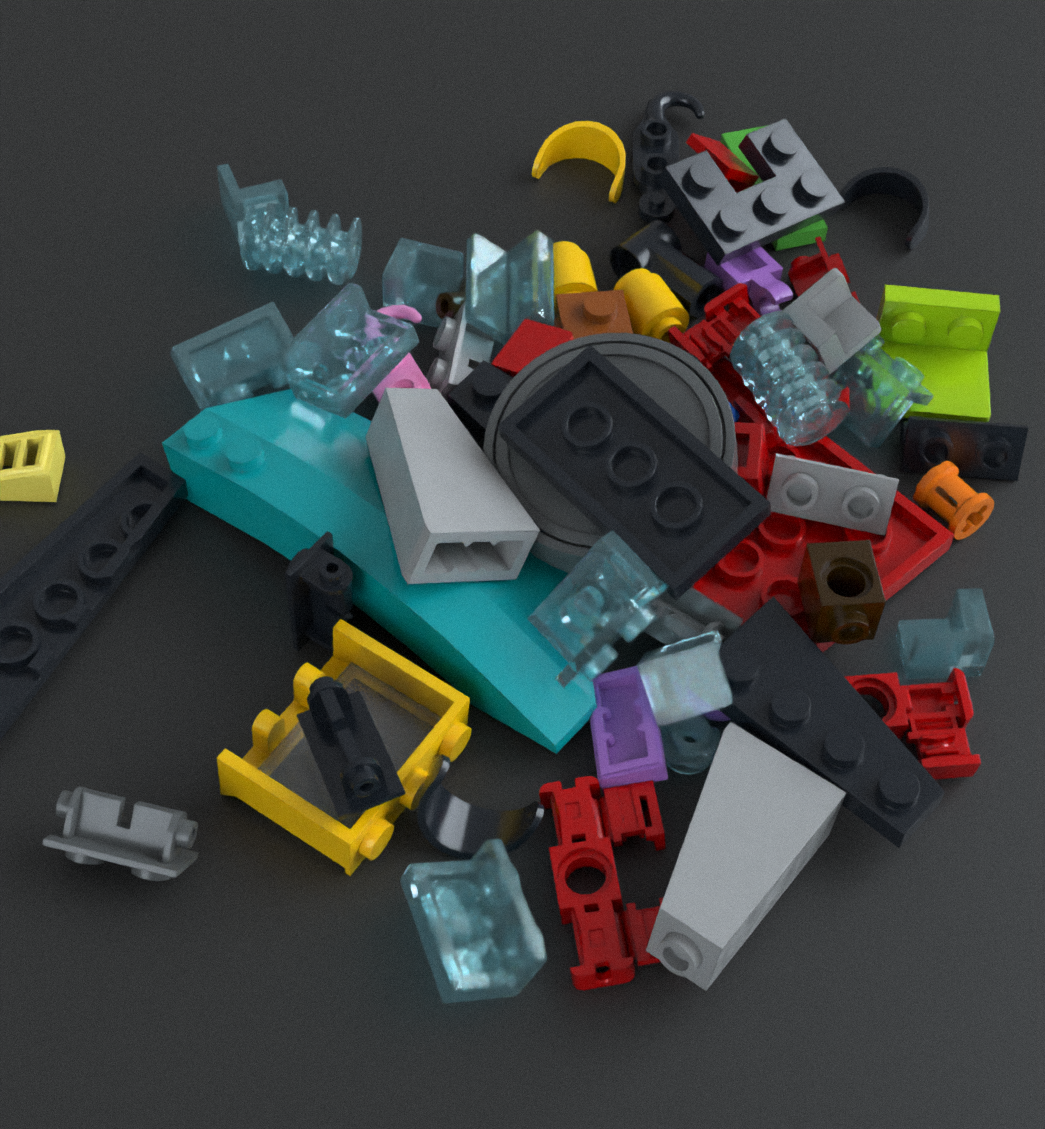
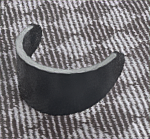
(892, 182)
(462, 827)

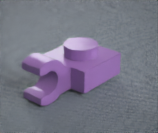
(760, 275)

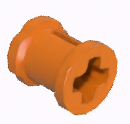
(935, 492)

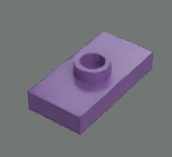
(625, 731)

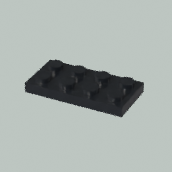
(634, 470)

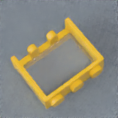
(414, 718)

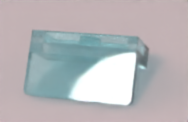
(509, 285)

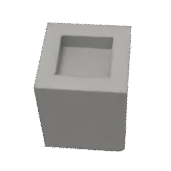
(832, 320)

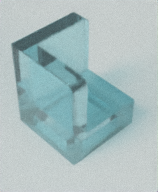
(236, 200)
(419, 274)
(959, 641)
(685, 679)

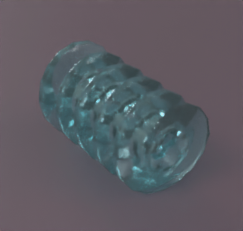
(300, 246)
(788, 379)

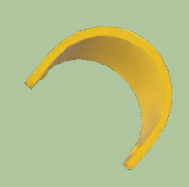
(584, 141)

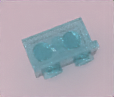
(345, 352)
(234, 357)
(879, 391)
(596, 605)
(475, 925)

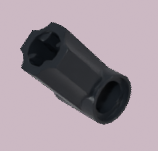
(660, 252)

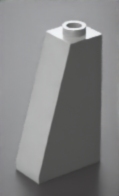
(443, 495)
(741, 852)

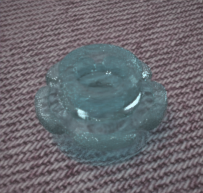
(686, 756)

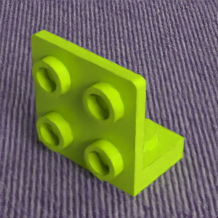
(947, 341)

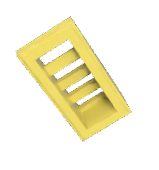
(36, 466)

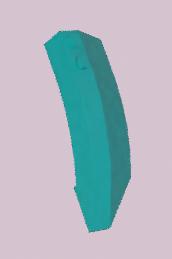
(303, 471)

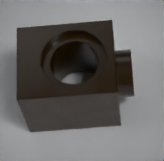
(841, 592)

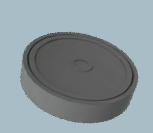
(657, 368)

